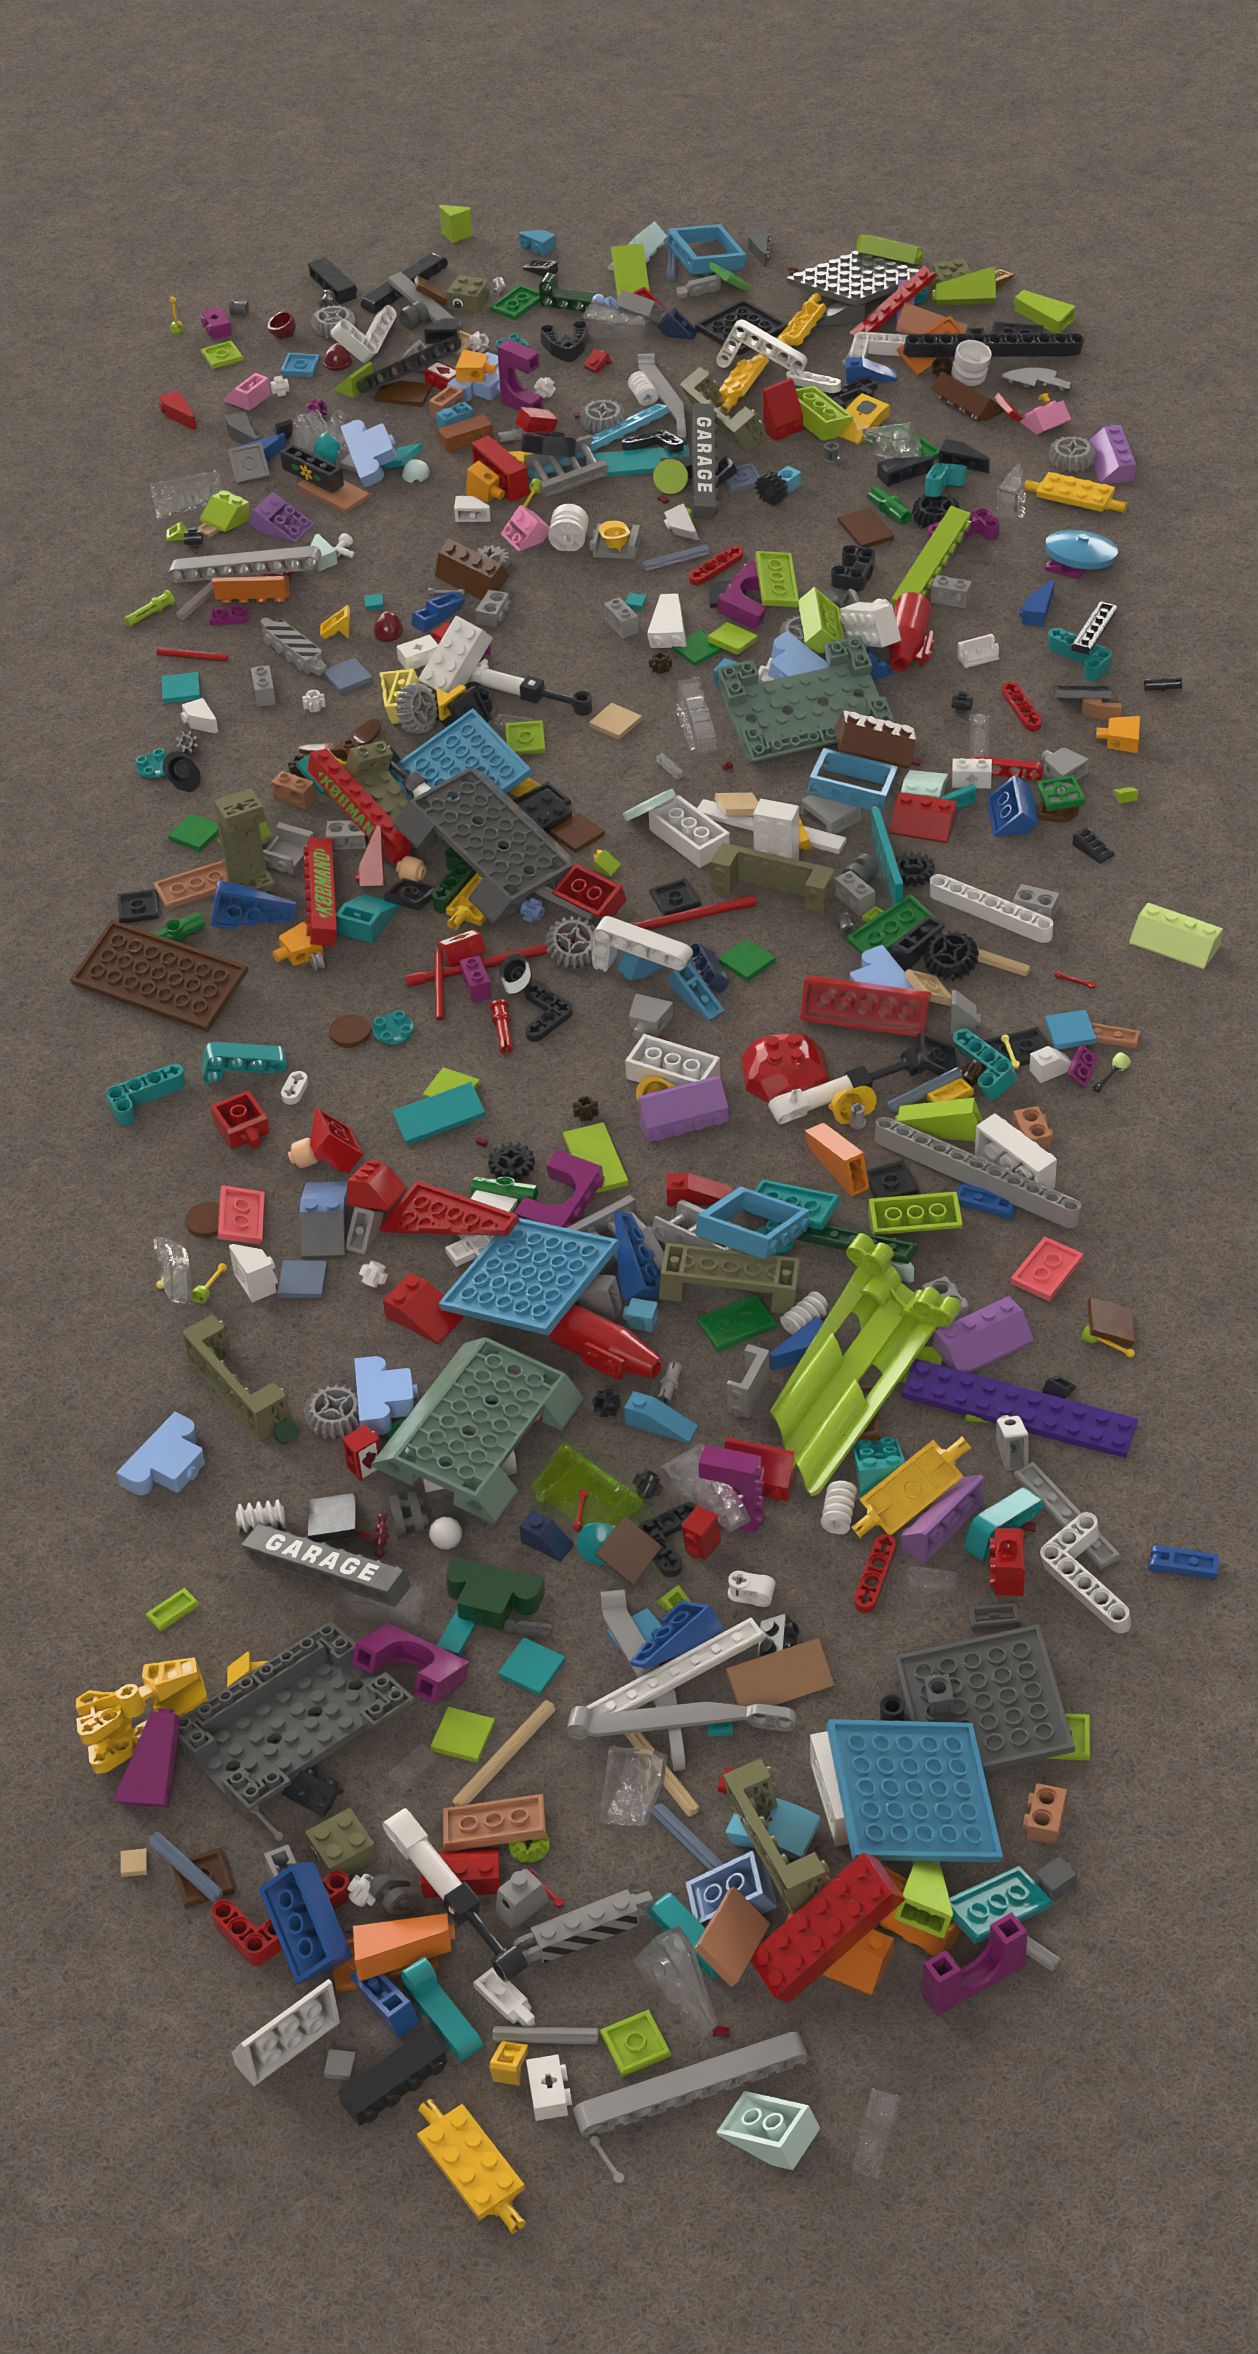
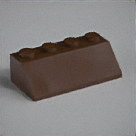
(966, 398)
(469, 569)
(875, 739)

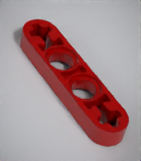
(730, 556)
(1024, 706)
(1006, 764)
(873, 1573)

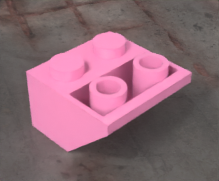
(250, 392)
(1046, 417)
(525, 529)

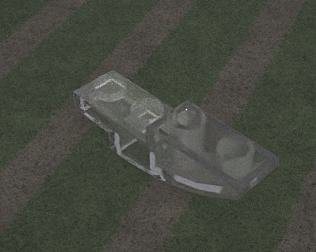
(175, 1270)

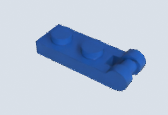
(985, 1201)
(1183, 1562)

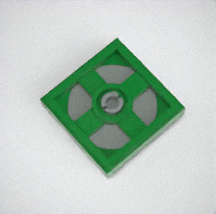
(1060, 793)

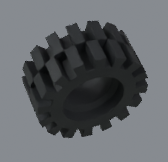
(778, 489)

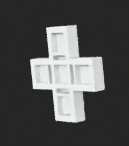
(467, 1248)

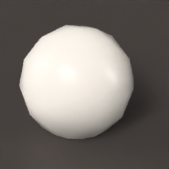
(445, 1533)

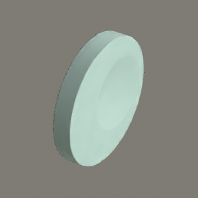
(649, 804)

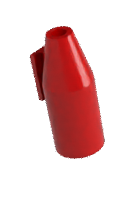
(912, 617)
(605, 1345)

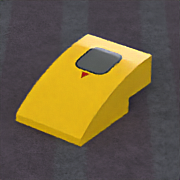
(866, 413)

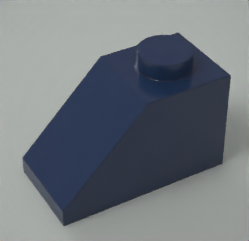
(677, 326)
(544, 1536)

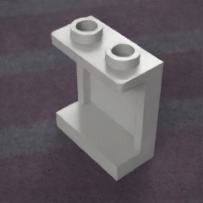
(629, 551)
(833, 814)
(286, 849)
(745, 1395)

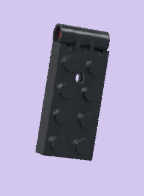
(545, 810)

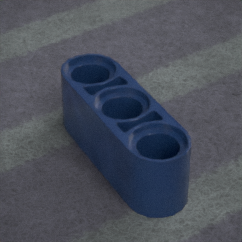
(709, 968)

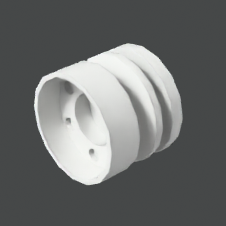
(971, 362)
(568, 527)

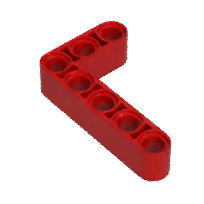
(263, 1936)

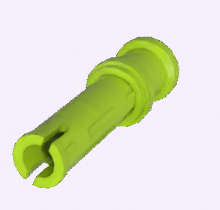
(155, 605)

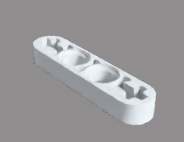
(806, 379)

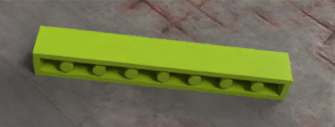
(935, 553)

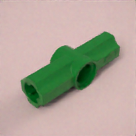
(890, 505)
(179, 929)
(506, 1187)

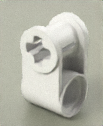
(753, 1588)

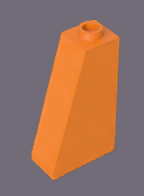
(839, 1157)
(400, 1943)

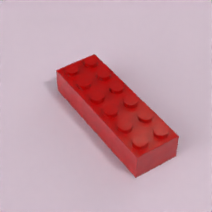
(865, 1005)
(826, 1927)

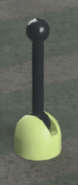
(1119, 1063)

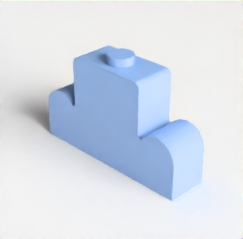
(487, 389)
(369, 450)
(792, 657)
(880, 969)
(382, 1393)
(164, 1458)

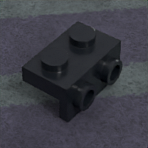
(779, 1634)
(313, 1791)

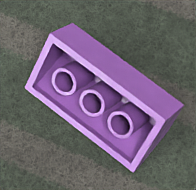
(1113, 456)
(683, 1109)
(983, 1336)
(943, 1518)

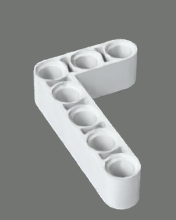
(876, 343)
(367, 345)
(759, 346)
(617, 934)
(1080, 1577)

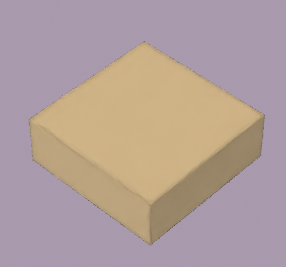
(208, 530)
(134, 1862)

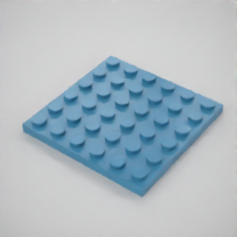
(465, 745)
(530, 1276)
(913, 1791)

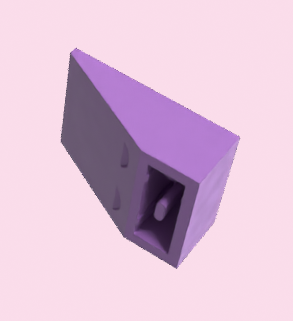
(279, 519)

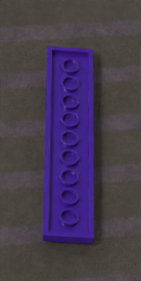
(1039, 1412)

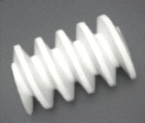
(643, 388)
(810, 1307)
(838, 1507)
(260, 1515)

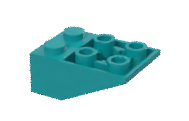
(364, 917)
(875, 1461)

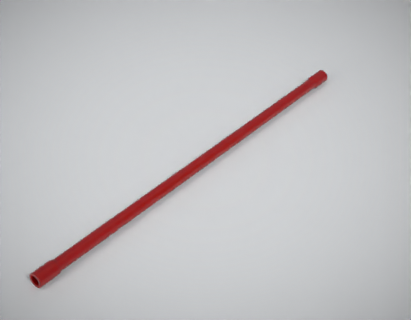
(737, 904)

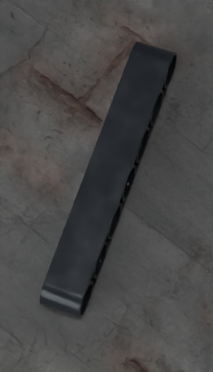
(387, 294)
(401, 367)

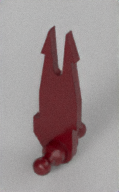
(380, 1535)

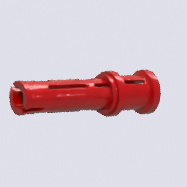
(501, 1020)

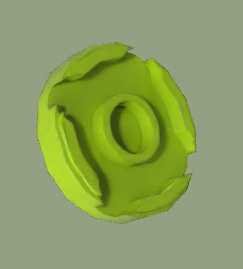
(670, 476)

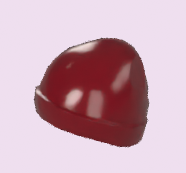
(282, 325)
(337, 358)
(388, 627)

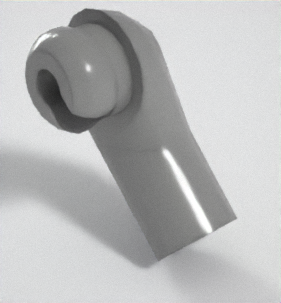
(500, 286)

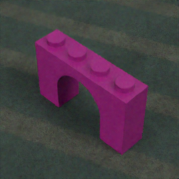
(511, 357)
(738, 606)
(575, 1172)
(740, 1471)
(440, 1670)
(949, 1985)

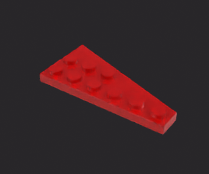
(439, 1211)

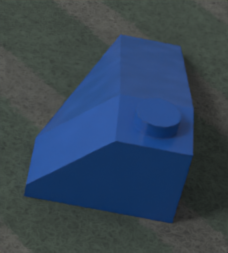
(243, 905)
(636, 1268)
(682, 1630)

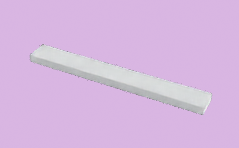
(818, 839)
(680, 1669)

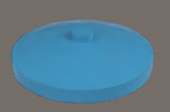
(1081, 549)

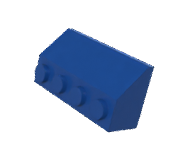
(305, 1922)

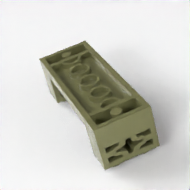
(742, 429)
(370, 769)
(241, 841)
(775, 872)
(729, 1270)
(205, 1350)
(753, 1794)

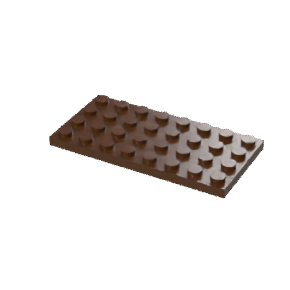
(159, 975)

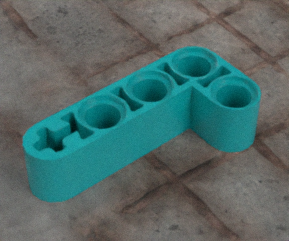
(943, 475)
(1095, 663)
(242, 1058)
(998, 1071)
(143, 1089)
(1006, 1514)
(670, 1913)
(421, 1984)

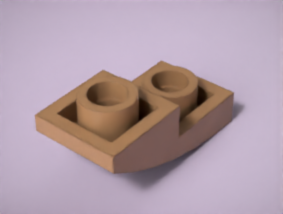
(1103, 711)

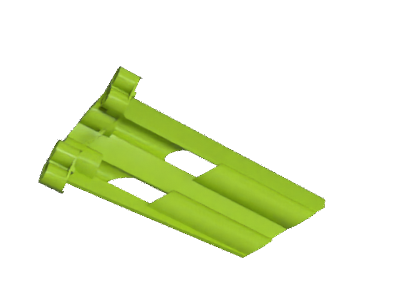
(891, 1336)

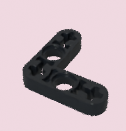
(660, 437)
(552, 1011)
(659, 1536)

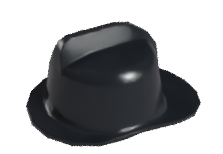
(180, 765)
(515, 973)

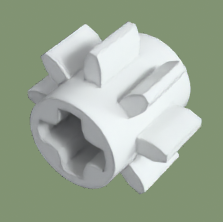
(478, 342)
(279, 386)
(545, 387)
(313, 701)
(373, 1274)
(360, 1890)

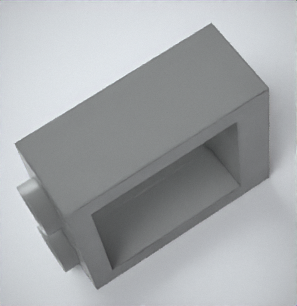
(641, 306)

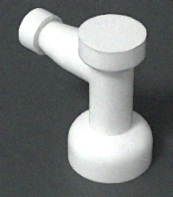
(344, 541)

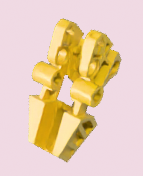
(109, 1716)

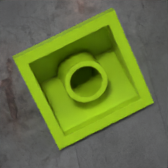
(455, 222)
(348, 386)

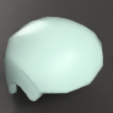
(415, 470)

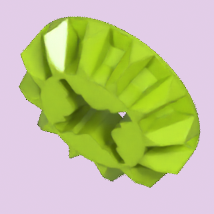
(536, 1851)

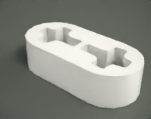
(298, 1088)

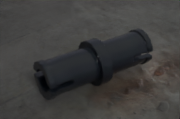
(1163, 683)

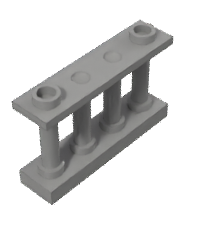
(571, 479)
(685, 1215)
(605, 1219)

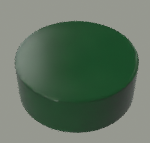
(285, 1431)

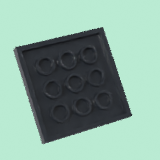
(721, 323)

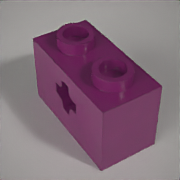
(216, 323)
(475, 979)

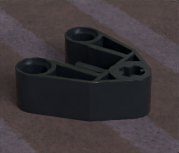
(566, 349)
(548, 444)

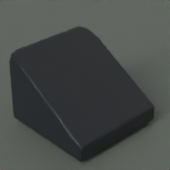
(1058, 1387)

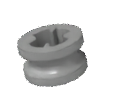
(317, 961)

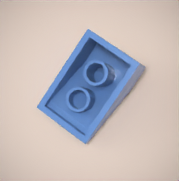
(324, 1197)
(744, 1873)

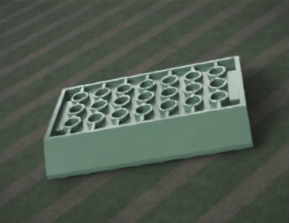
(810, 723)
(459, 1405)

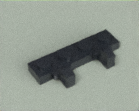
(854, 389)

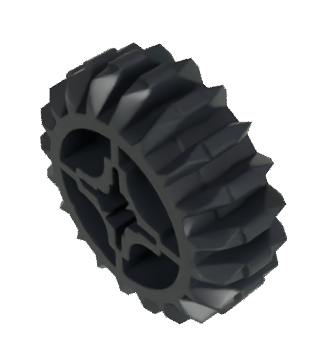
(931, 510)
(957, 945)

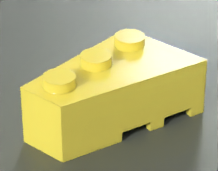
(392, 684)

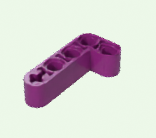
(981, 522)

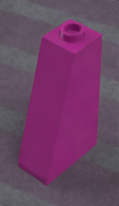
(152, 1765)

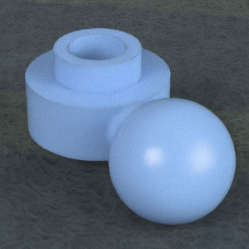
(610, 301)

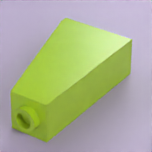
(889, 249)
(967, 289)
(1045, 311)
(943, 1119)
(926, 1900)

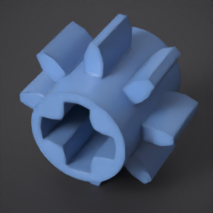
(532, 910)

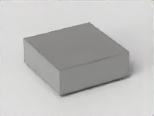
(339, 2064)

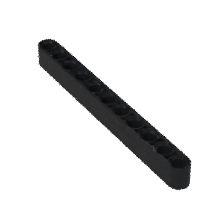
(1000, 344)

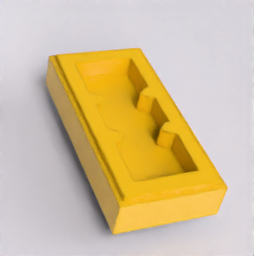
(952, 1091)

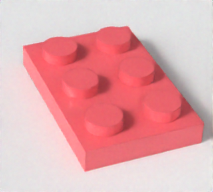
(241, 1215)
(1046, 1269)

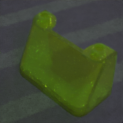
(571, 1472)

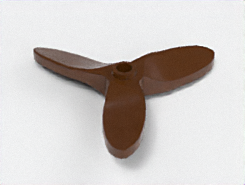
(362, 735)

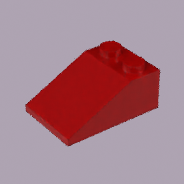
(782, 410)
(334, 1142)
(416, 1307)

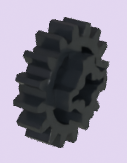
(913, 868)
(511, 1161)

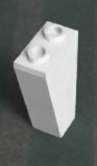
(667, 623)

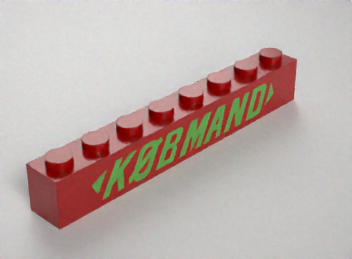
(357, 803)
(319, 892)

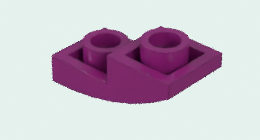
(1058, 568)
(235, 615)
(1082, 1065)

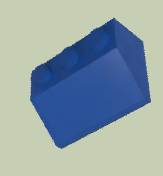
(1012, 808)

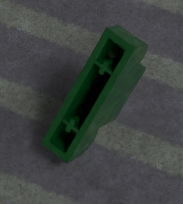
(491, 1593)

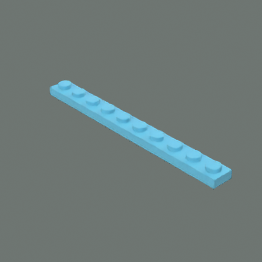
(606, 436)

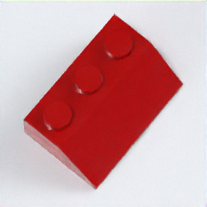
(923, 817)
(590, 892)
(374, 1186)
(777, 1464)
(474, 1866)

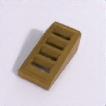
(1001, 278)

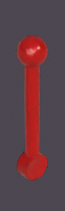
(1091, 984)
(583, 1494)
(558, 1901)

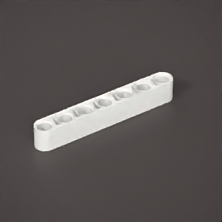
(991, 908)

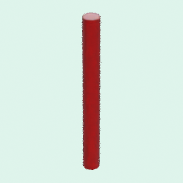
(192, 654)
(439, 990)

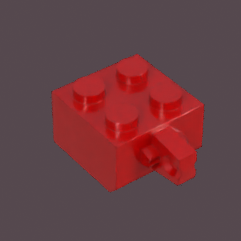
(240, 1120)
(1007, 1562)

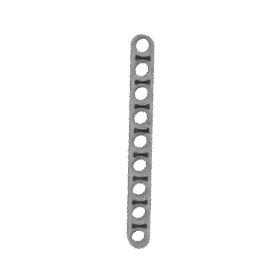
(244, 564)
(689, 2083)

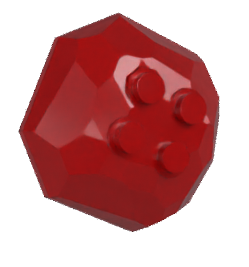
(783, 1064)

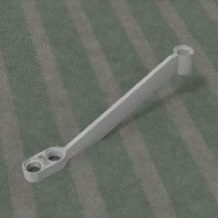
(667, 395)
(630, 1641)
(585, 1723)

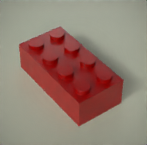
(509, 469)

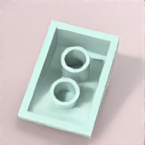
(925, 783)
(770, 2128)

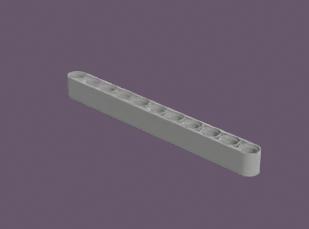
(977, 1172)

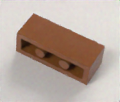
(464, 432)

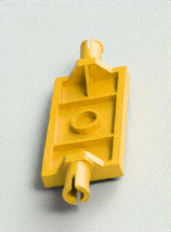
(803, 321)
(740, 381)
(1076, 492)
(462, 909)
(911, 1488)
(471, 2163)

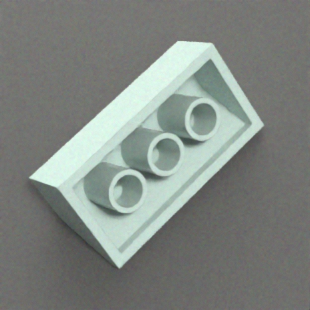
(651, 238)

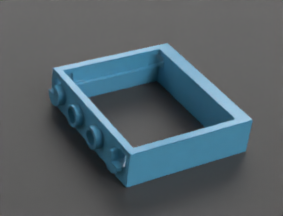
(679, 237)
(853, 767)
(713, 1222)

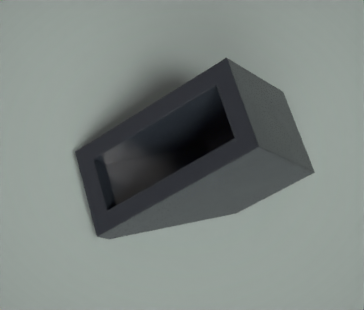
(442, 330)

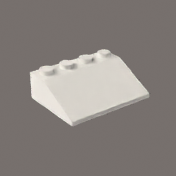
(287, 2034)

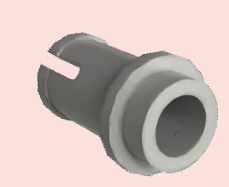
(857, 1118)

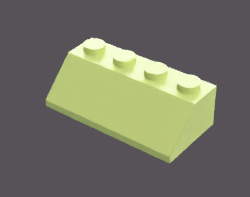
(1176, 936)

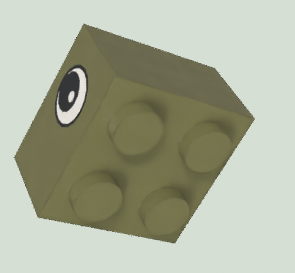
(468, 293)
(341, 1844)

